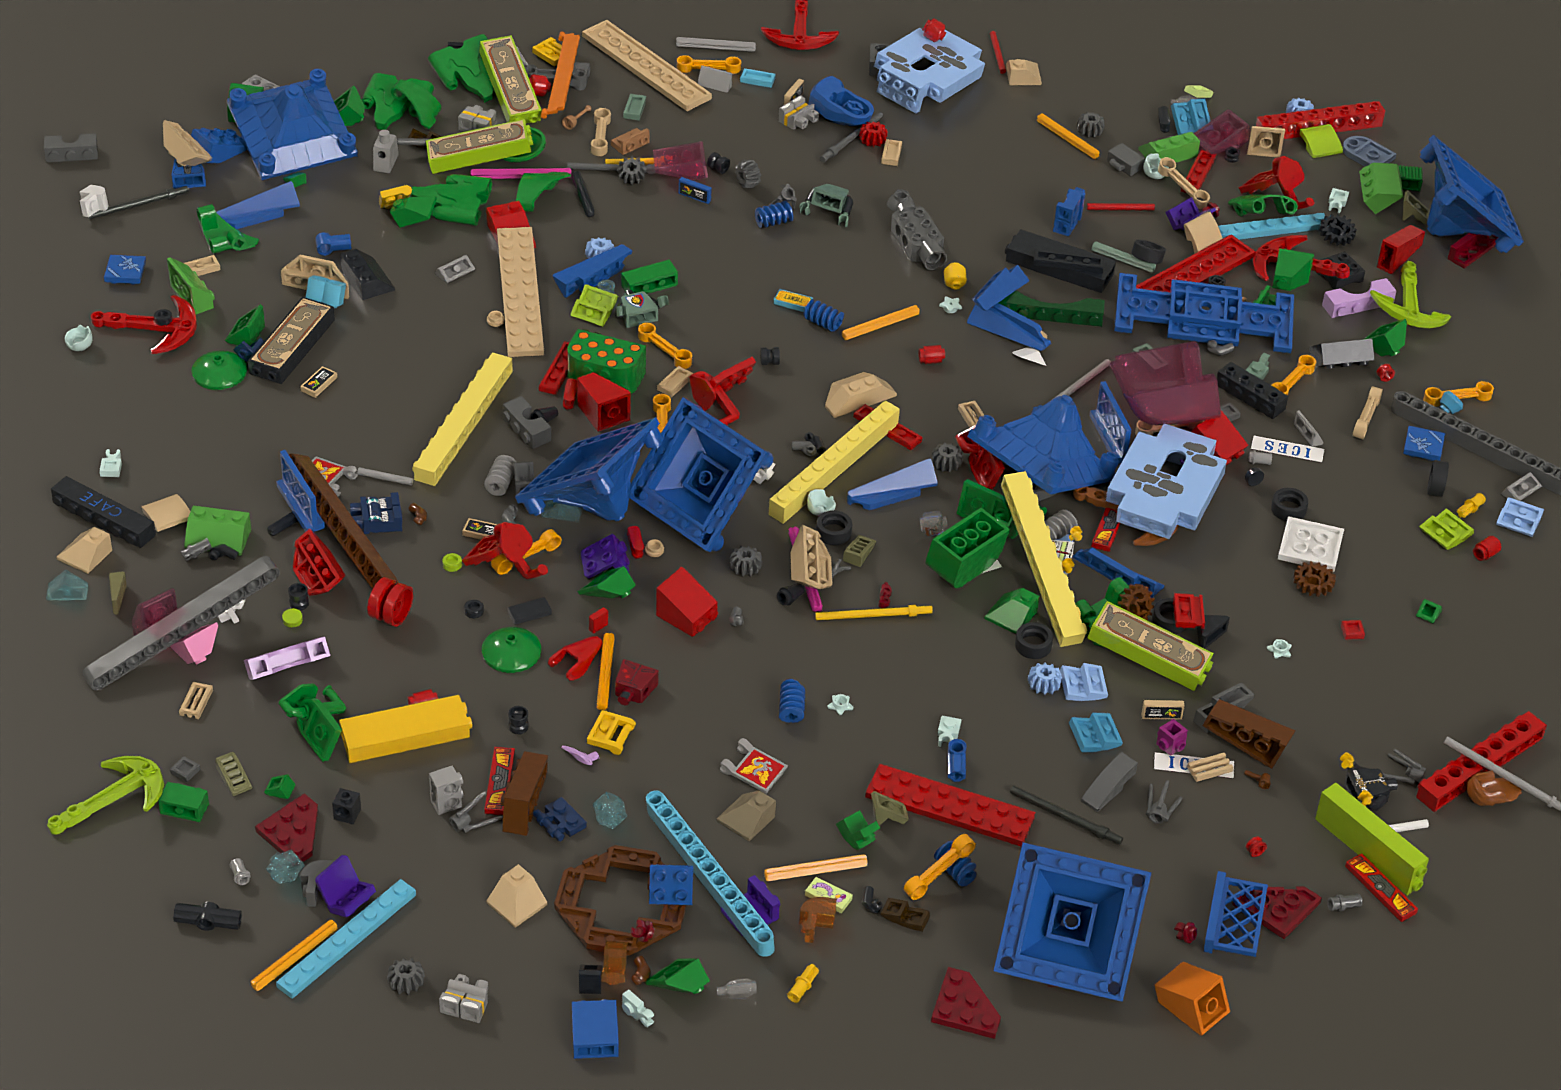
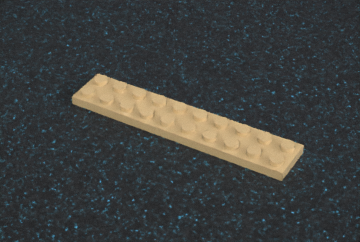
(647, 65)
(520, 292)

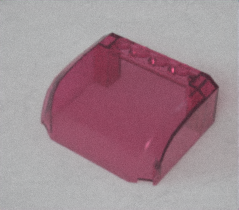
(1167, 385)

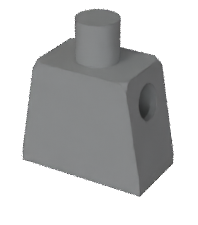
(385, 144)

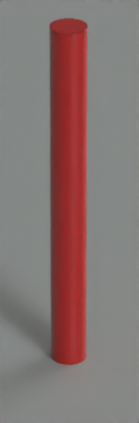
(998, 54)
(1119, 206)

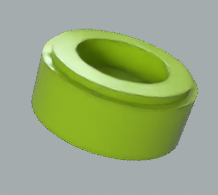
(452, 562)
(292, 617)

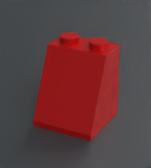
(603, 401)
(1229, 441)
(685, 603)

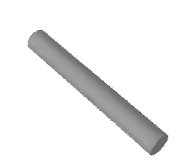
(385, 476)

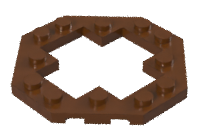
(596, 868)

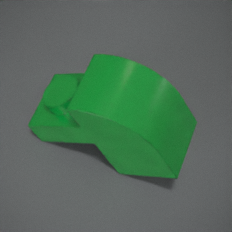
(857, 831)

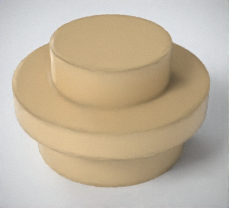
(495, 318)
(654, 548)

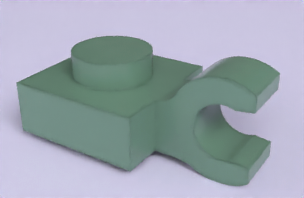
(1260, 368)

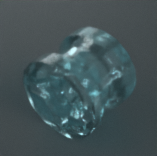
(607, 285)

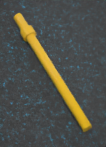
(911, 610)

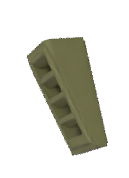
(857, 554)
(117, 588)
(228, 762)

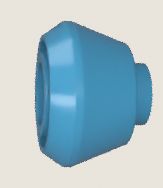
(1450, 403)

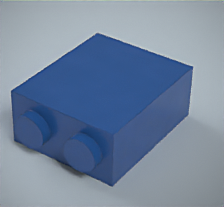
(595, 1029)

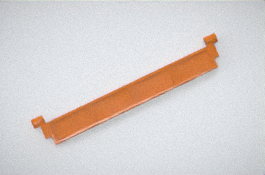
(563, 74)

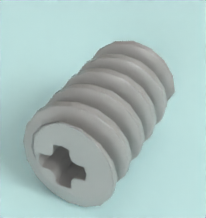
(500, 475)
(1061, 524)

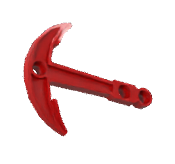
(799, 39)
(1269, 253)
(182, 327)

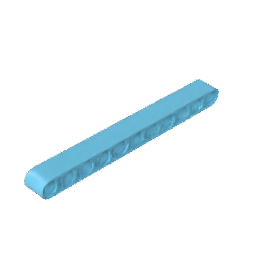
(710, 874)

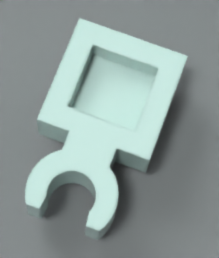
(1338, 199)
(111, 464)
(948, 729)
(635, 1007)

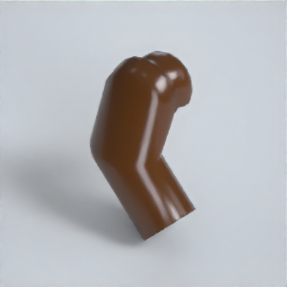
(421, 514)
(642, 972)

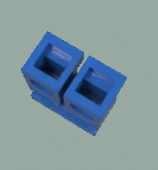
(1069, 212)

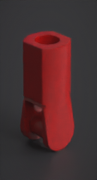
(570, 393)
(635, 541)

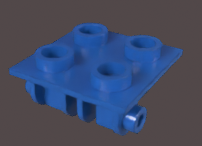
(671, 884)

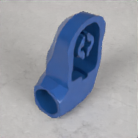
(839, 104)

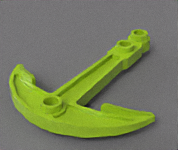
(1410, 307)
(142, 773)

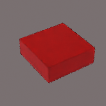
(598, 620)
(1353, 629)

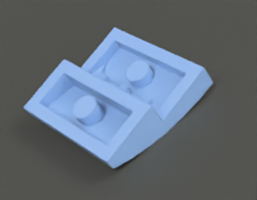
(1520, 517)
(1083, 683)

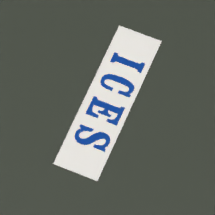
(1287, 448)
(1179, 763)

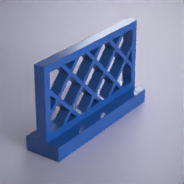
(1111, 423)
(298, 495)
(1218, 908)

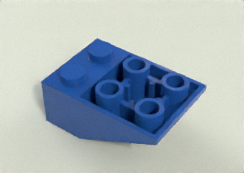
(219, 143)

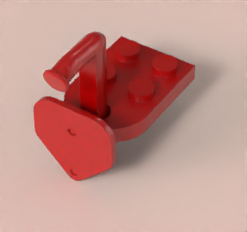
(1285, 173)
(708, 388)
(983, 464)
(513, 542)

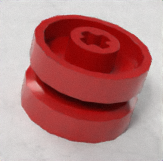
(390, 601)

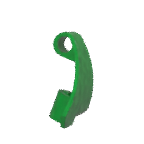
(423, 101)
(534, 184)
(1255, 204)
(220, 234)
(1090, 613)

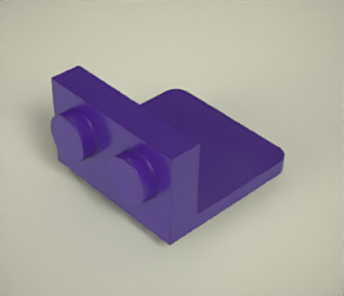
(1184, 213)
(603, 555)
(342, 888)
(762, 900)

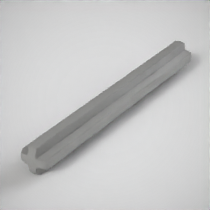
(716, 44)

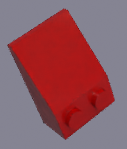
(506, 216)

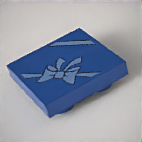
(125, 269)
(1424, 443)

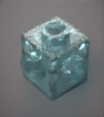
(609, 810)
(284, 867)

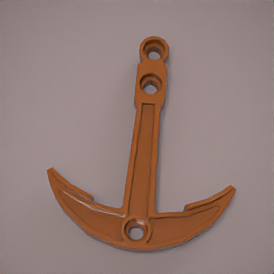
(1098, 498)

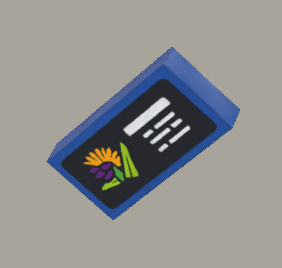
(695, 190)

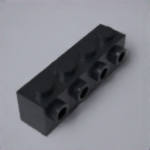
(1252, 390)

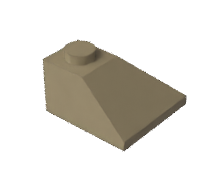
(749, 814)

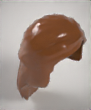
(1488, 790)

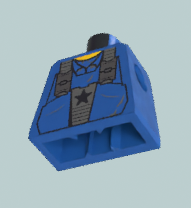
(188, 176)

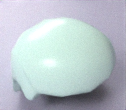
(1151, 165)
(79, 338)
(819, 503)

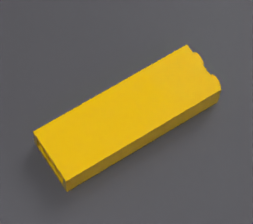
(405, 728)

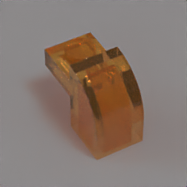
(817, 913)
(615, 962)

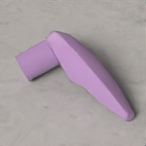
(582, 757)

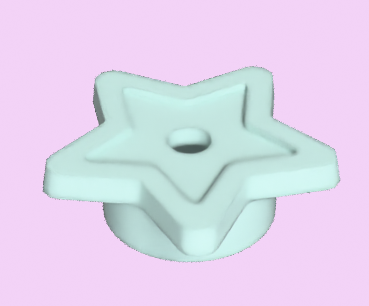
(950, 305)
(1280, 648)
(840, 699)

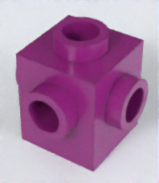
(1172, 737)

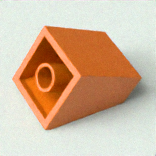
(1194, 996)

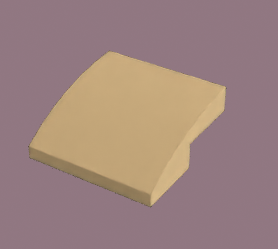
(1202, 231)
(167, 512)

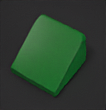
(297, 179)
(1429, 611)
(280, 787)

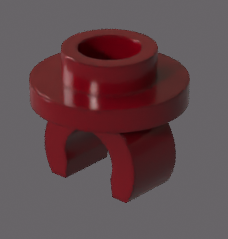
(1211, 205)
(644, 932)
(1186, 932)

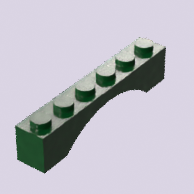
(1082, 312)

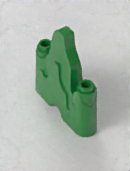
(465, 65)
(387, 107)
(458, 198)

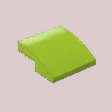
(1321, 141)
(594, 305)
(1447, 529)

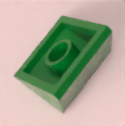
(247, 327)

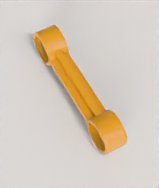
(731, 64)
(664, 345)
(1297, 373)
(1476, 392)
(662, 410)
(548, 540)
(960, 848)

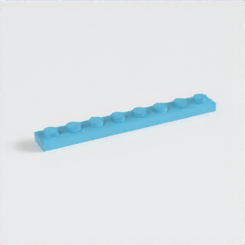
(1272, 226)
(345, 939)

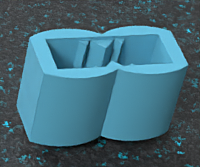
(326, 290)

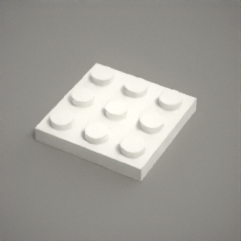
(1310, 542)

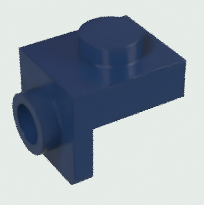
(245, 351)

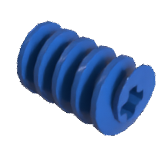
(773, 213)
(823, 315)
(791, 701)
(961, 870)

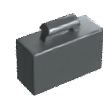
(1125, 159)

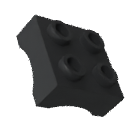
(1356, 271)

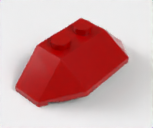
(315, 564)

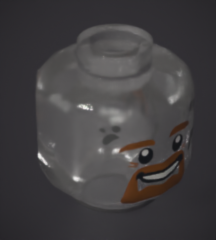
(933, 523)

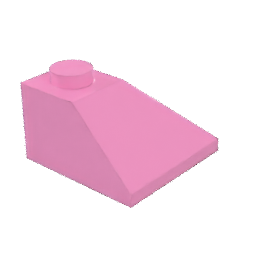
(196, 644)

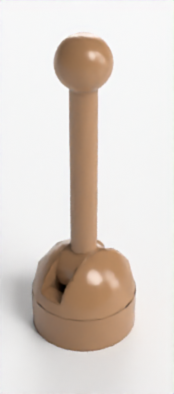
(570, 121)

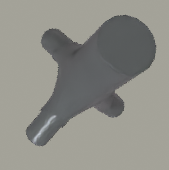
(836, 569)

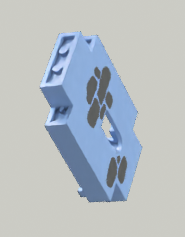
(954, 69)
(1160, 500)

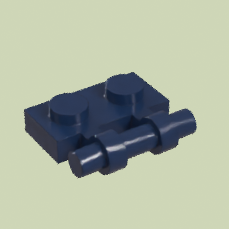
(564, 816)

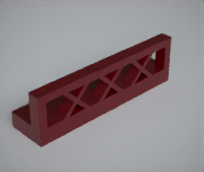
(1470, 243)

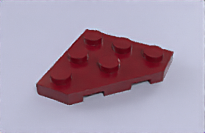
(292, 827)
(1283, 907)
(965, 1005)

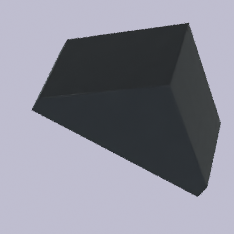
(1214, 628)
(590, 979)

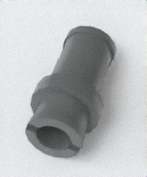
(196, 549)
(1342, 902)

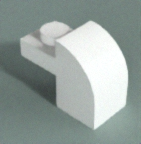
(93, 199)

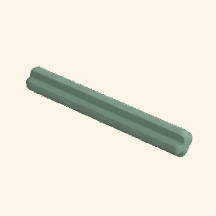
(1122, 256)

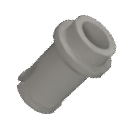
(1261, 458)
(241, 875)

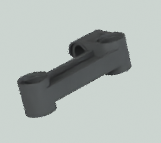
(579, 76)

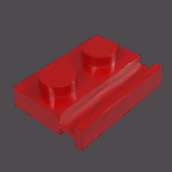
(1188, 610)

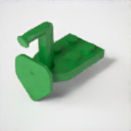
(977, 496)
(315, 717)

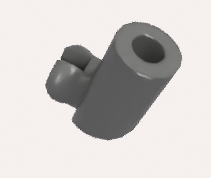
(1219, 350)
(805, 446)
(510, 514)
(736, 617)

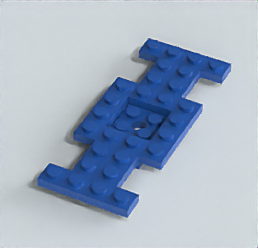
(1185, 305)

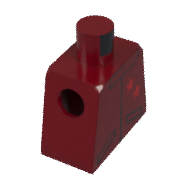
(635, 682)

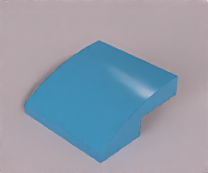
(1190, 115)
(1095, 733)

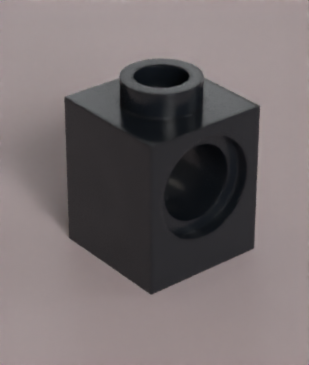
(346, 806)

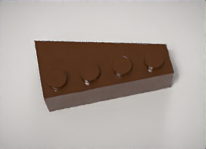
(1249, 732)
(523, 792)

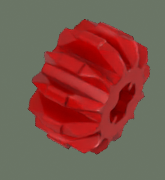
(873, 134)

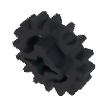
(1337, 229)

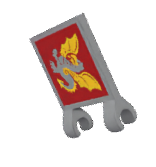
(333, 471)
(755, 768)

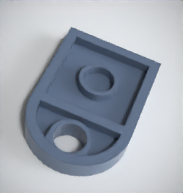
(1366, 151)

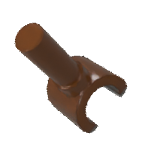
(1264, 779)

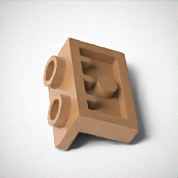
(630, 140)

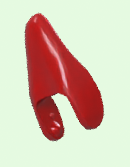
(583, 651)

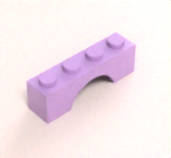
(1342, 303)
(286, 658)

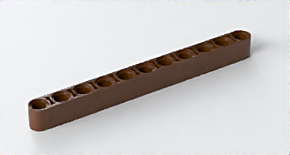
(343, 524)

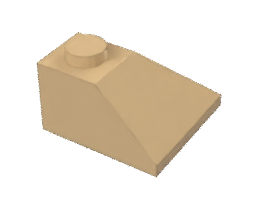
(1023, 72)
(1266, 141)
(87, 550)
(516, 896)

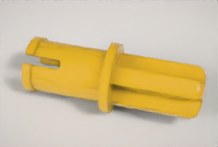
(1471, 505)
(803, 983)

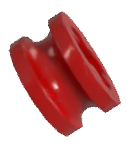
(1385, 372)
(1256, 846)

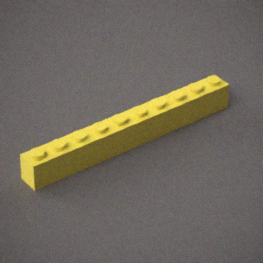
(462, 419)
(834, 461)
(1043, 559)

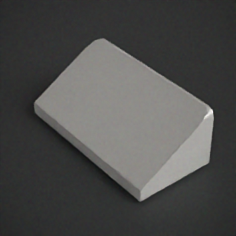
(715, 79)
(455, 269)
(1307, 430)
(1522, 487)

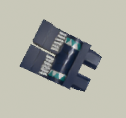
(378, 514)

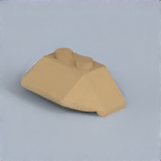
(183, 145)
(302, 267)
(855, 391)
(810, 560)

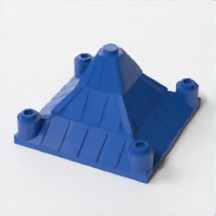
(292, 126)
(1467, 200)
(1047, 447)
(594, 472)
(697, 474)
(1072, 921)

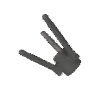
(787, 195)
(1415, 770)
(1158, 812)
(461, 819)

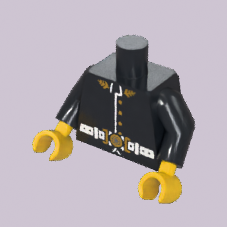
(1367, 784)

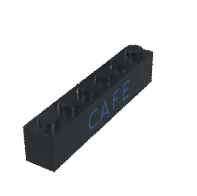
(103, 512)

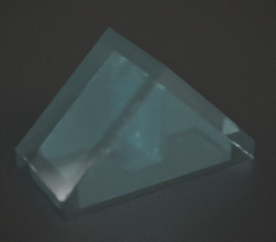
(562, 511)
(67, 587)

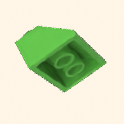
(1176, 147)
(1380, 185)
(189, 286)
(218, 527)

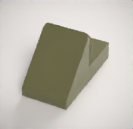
(1414, 207)
(886, 807)

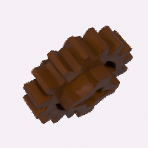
(1314, 578)
(1137, 600)

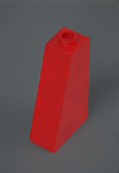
(1399, 248)

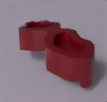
(885, 593)

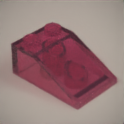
(1223, 132)
(682, 161)
(153, 610)

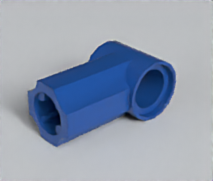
(326, 243)
(956, 760)

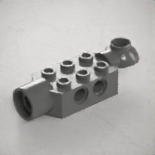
(916, 231)

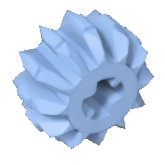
(1299, 105)
(597, 246)
(1044, 678)

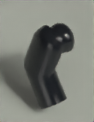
(816, 441)
(222, 550)
(868, 901)

